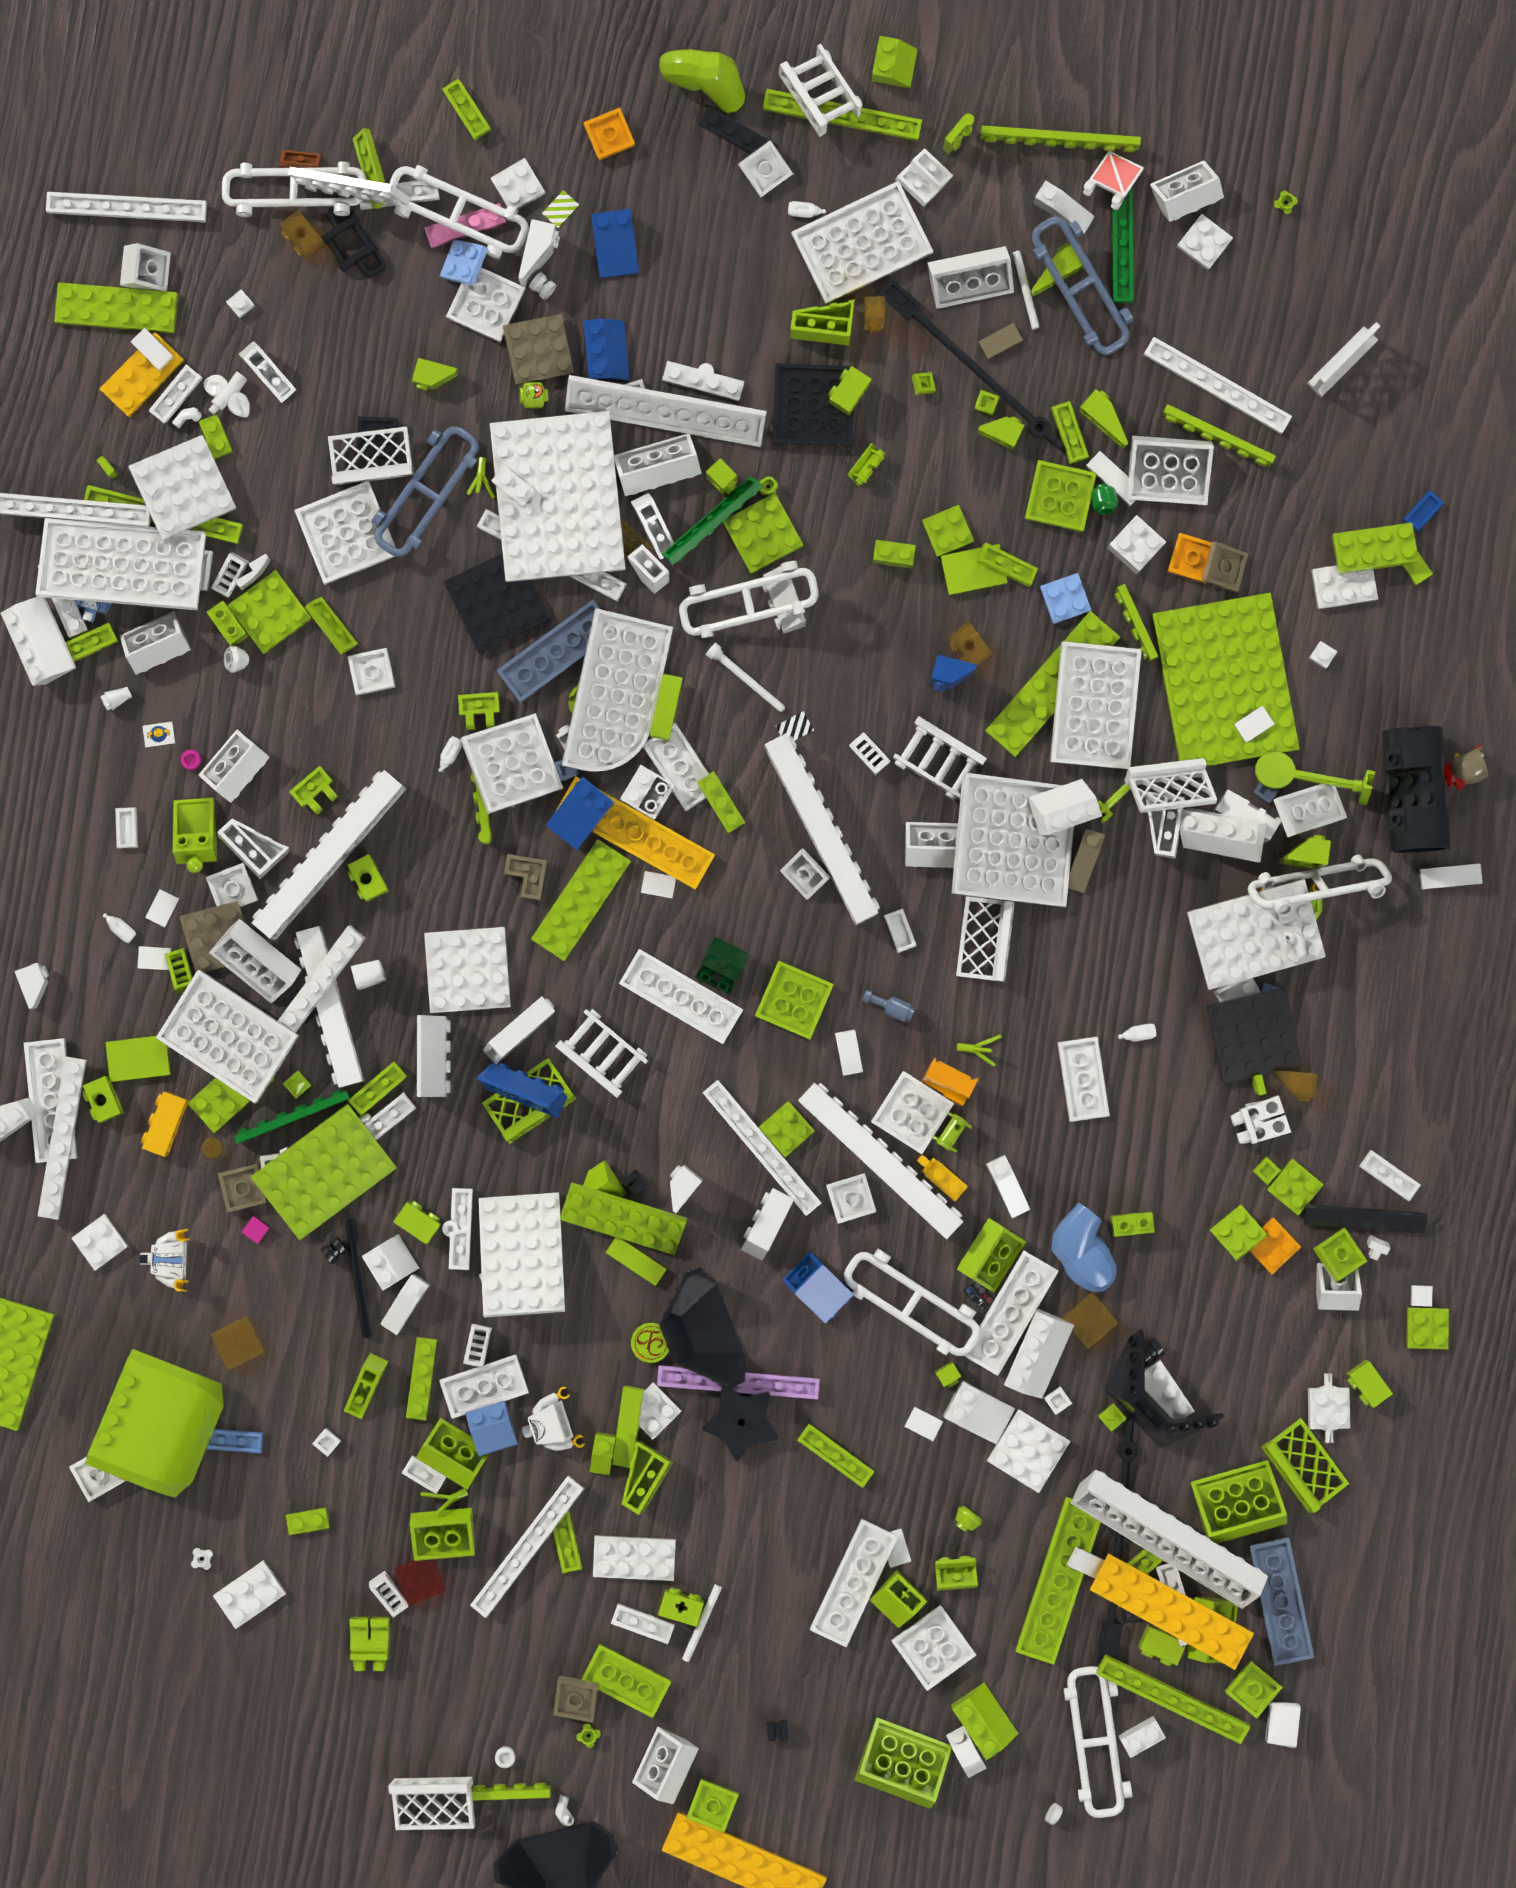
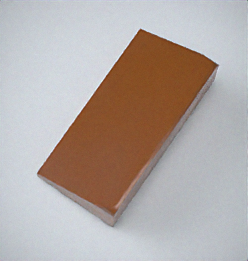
(299, 159)

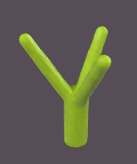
(481, 476)
(977, 1048)
(451, 1498)

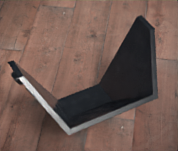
(702, 1332)
(1127, 1389)
(557, 1858)

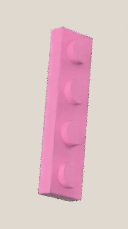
(478, 220)

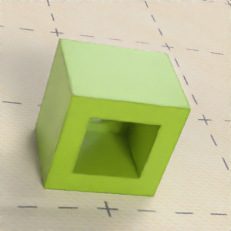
(948, 1375)

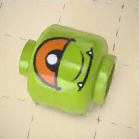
(533, 395)

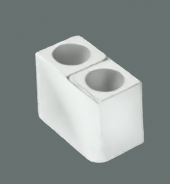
(368, 974)
(1283, 1723)

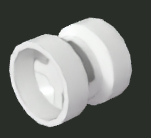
(542, 286)

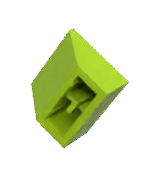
(898, 1599)

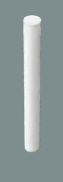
(1026, 290)
(701, 1623)

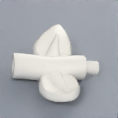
(228, 394)

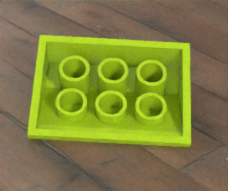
(1239, 1502)
(903, 1763)

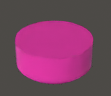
(191, 759)

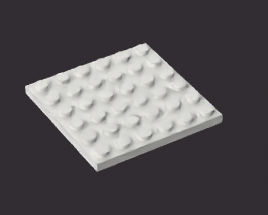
(1001, 847)

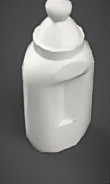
(804, 209)
(450, 752)
(120, 928)
(1139, 1033)

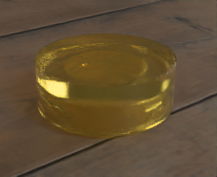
(212, 1148)

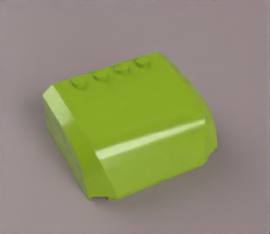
(156, 1425)

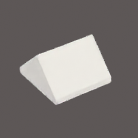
(805, 874)

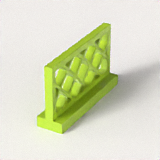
(534, 1117)
(1291, 1476)

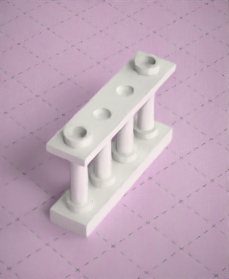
(810, 105)
(940, 738)
(599, 1072)

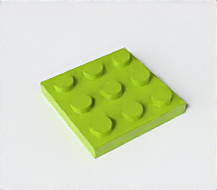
(1060, 496)
(763, 533)
(269, 612)
(794, 1000)

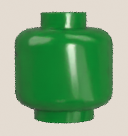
(1104, 499)

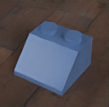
(491, 1428)

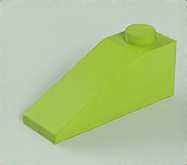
(1067, 265)
(1102, 414)
(365, 1385)

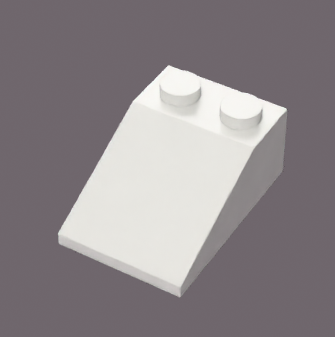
(538, 249)
(978, 1412)

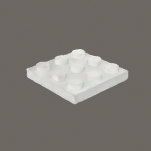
(486, 304)
(912, 1112)
(1028, 1450)
(933, 1647)

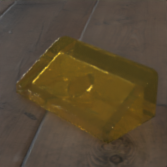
(632, 539)

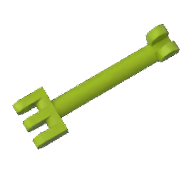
(1104, 808)

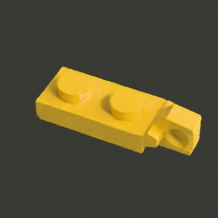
(942, 1177)

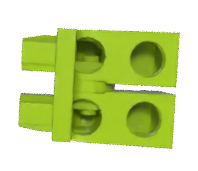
(367, 1648)

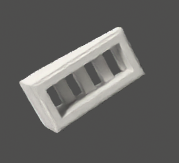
(227, 564)
(885, 761)
(475, 1327)
(380, 1579)

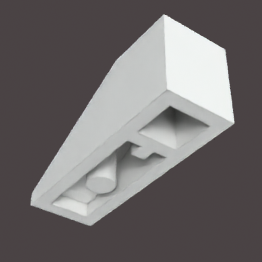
(1062, 205)
(267, 371)
(652, 523)
(1008, 1186)
(405, 1303)

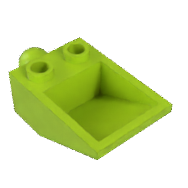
(194, 832)

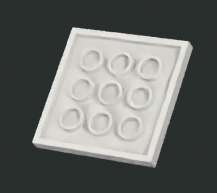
(182, 487)
(342, 532)
(511, 763)
(467, 970)

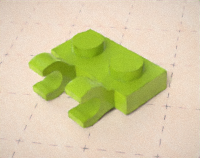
(477, 705)
(312, 787)

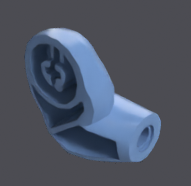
(1083, 1253)

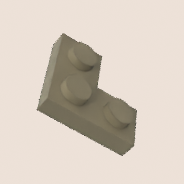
(533, 872)

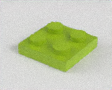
(947, 531)
(786, 1129)
(1294, 1187)
(1238, 1232)
(1340, 1255)
(1427, 1328)
(1253, 1689)
(712, 1805)

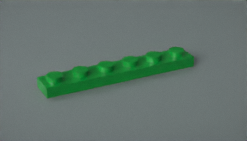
(1123, 250)
(709, 522)
(300, 1112)

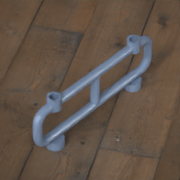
(1121, 317)
(383, 520)

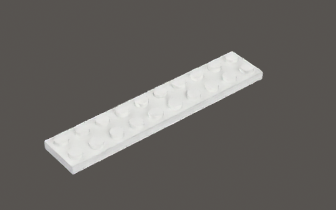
(666, 411)

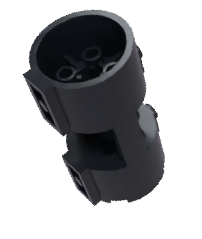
(1416, 789)

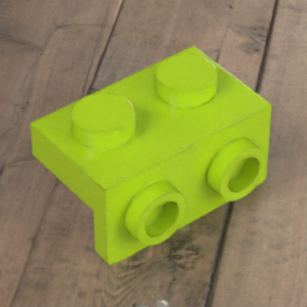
(956, 1573)

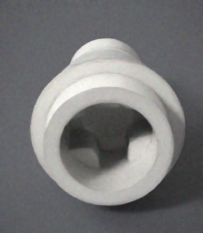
(114, 698)

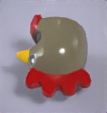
(1466, 769)

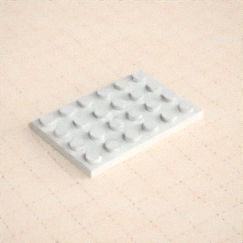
(862, 242)
(1095, 705)
(1247, 941)
(227, 1036)
(521, 1255)

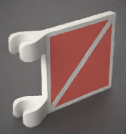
(1115, 176)

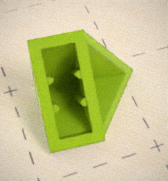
(604, 1180)

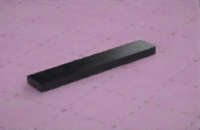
(1365, 1218)

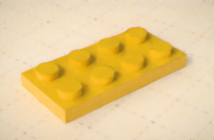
(139, 379)

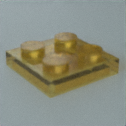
(1090, 1320)
(237, 1343)

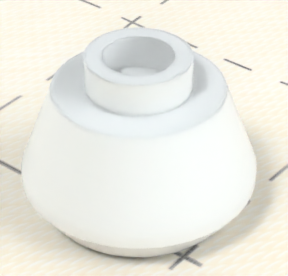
(235, 659)

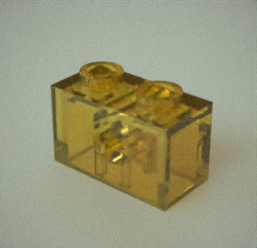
(298, 224)
(874, 313)
(968, 634)

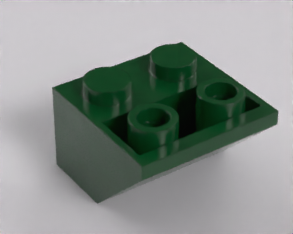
(722, 965)

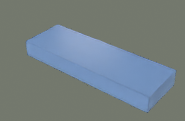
(236, 1441)

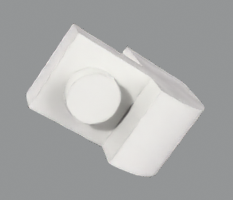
(966, 1752)

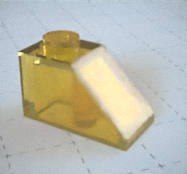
(1298, 1084)

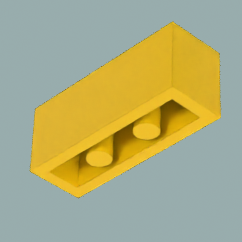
(164, 1123)

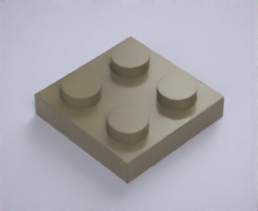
(1225, 566)
(239, 1188)
(576, 1699)

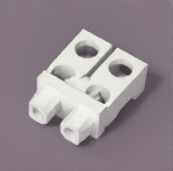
(1255, 1124)

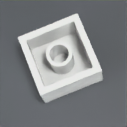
(1136, 544)

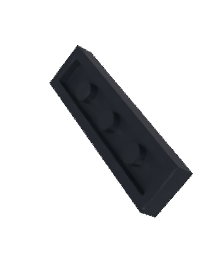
(732, 131)

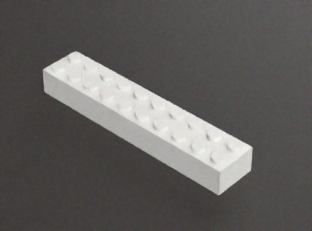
(821, 829)
(329, 855)
(880, 1161)
(1169, 1539)

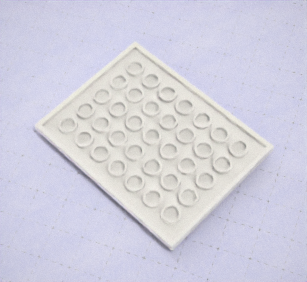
(574, 513)

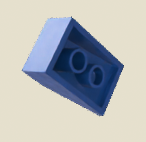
(615, 243)
(580, 813)

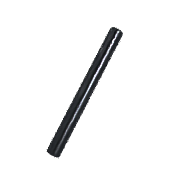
(359, 1278)

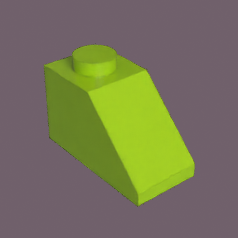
(432, 374)
(1003, 431)
(602, 1453)

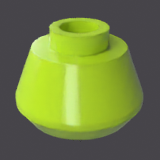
(967, 1519)

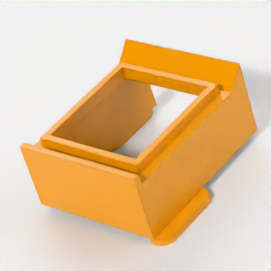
(949, 1081)

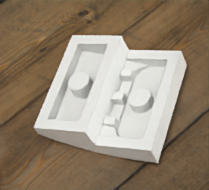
(924, 177)

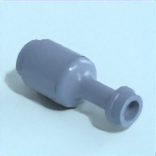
(893, 1007)

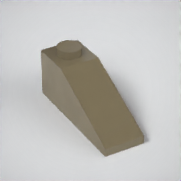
(1085, 860)

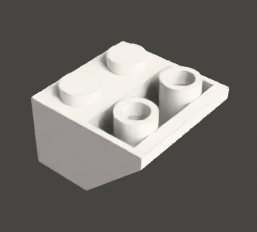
(647, 792)

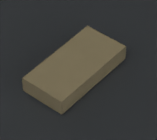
(1000, 341)

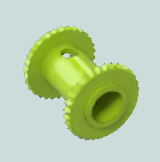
(951, 1133)

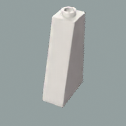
(519, 1030)

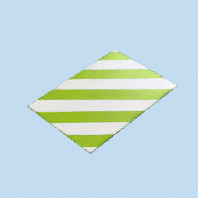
(560, 209)

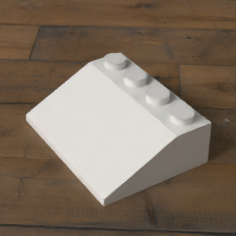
(1170, 470)
(432, 1056)

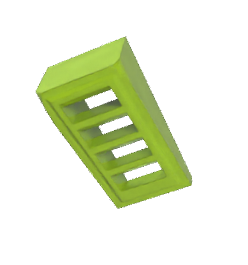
(179, 988)

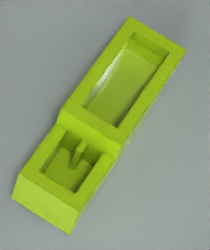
(666, 707)

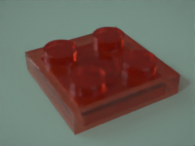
(420, 1580)

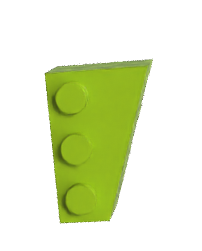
(823, 324)
(645, 1477)

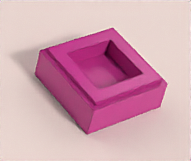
(255, 1229)

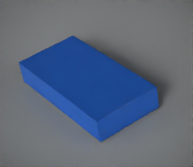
(1423, 511)

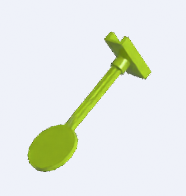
(1278, 771)

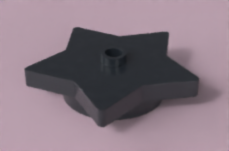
(735, 1407)

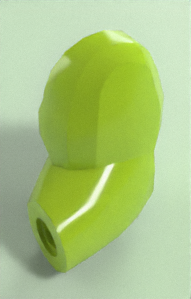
(707, 72)

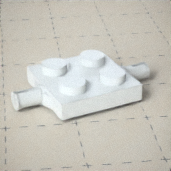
(1328, 1408)

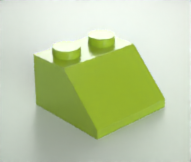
(894, 62)

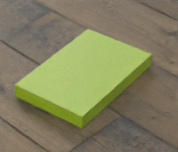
(966, 575)
(137, 1058)

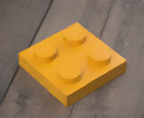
(609, 134)
(1189, 557)
(1275, 1248)

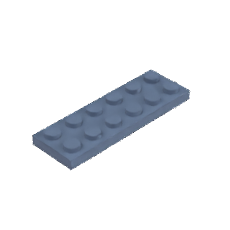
(549, 654)
(1282, 1602)

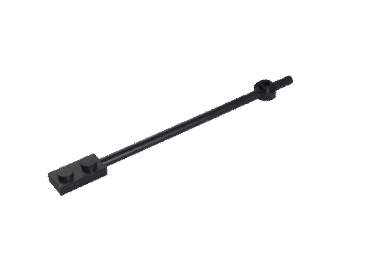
(908, 308)
(1111, 1631)

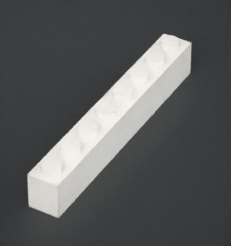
(330, 1012)

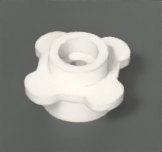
(206, 1554)

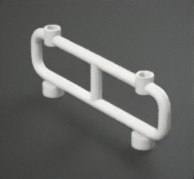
(244, 206)
(494, 246)
(699, 594)
(1283, 905)
(964, 1314)
(1122, 1789)

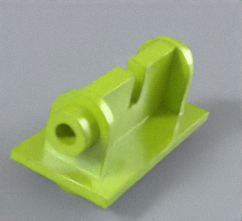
(863, 468)

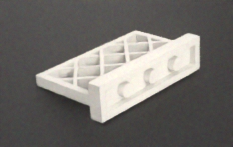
(1344, 360)
(373, 473)
(1167, 773)
(1003, 939)
(430, 1786)

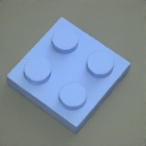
(463, 262)
(1065, 598)

